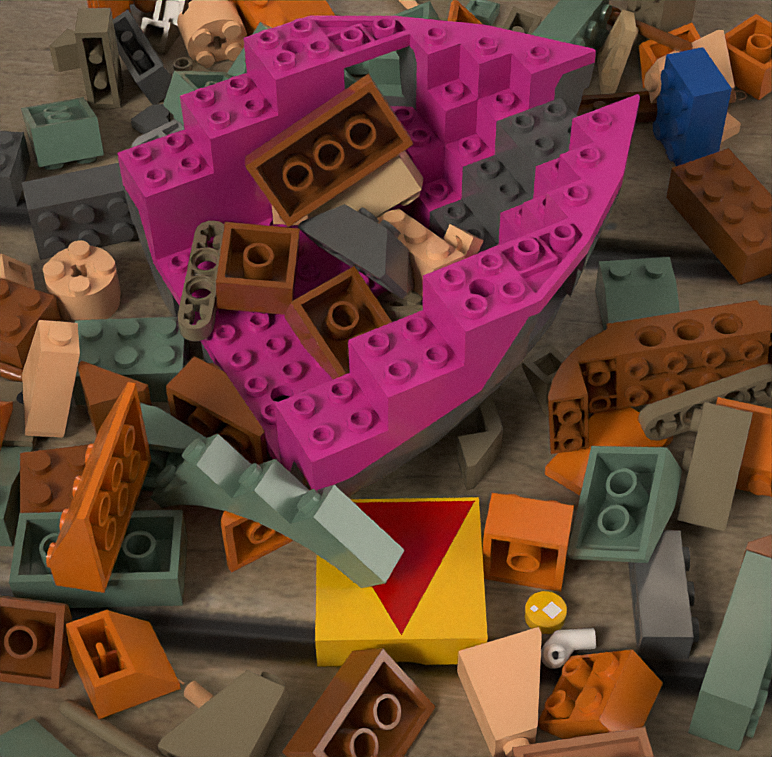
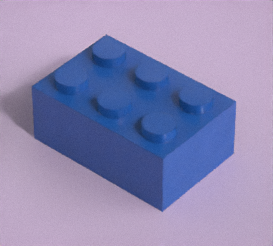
(691, 106)

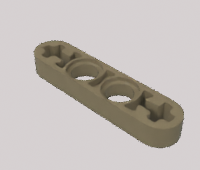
(201, 279)
(671, 425)

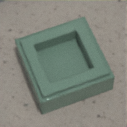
(484, 10)

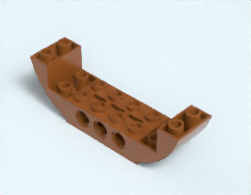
(652, 361)

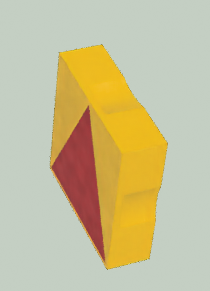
(431, 597)

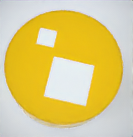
(545, 611)

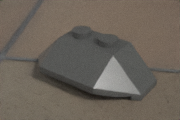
(365, 244)

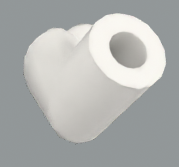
(564, 642)

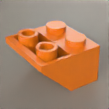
(119, 661)
(600, 695)

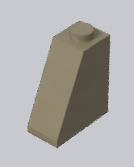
(233, 722)

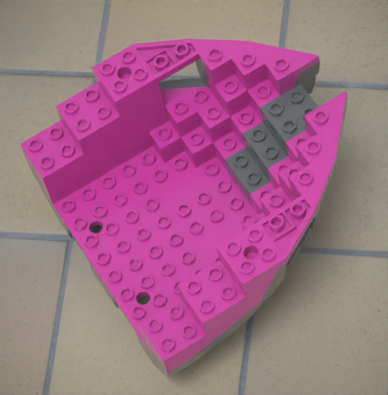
(495, 158)

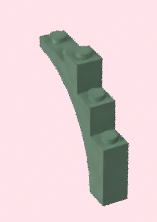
(270, 495)

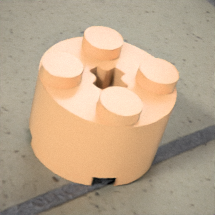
(212, 31)
(83, 282)

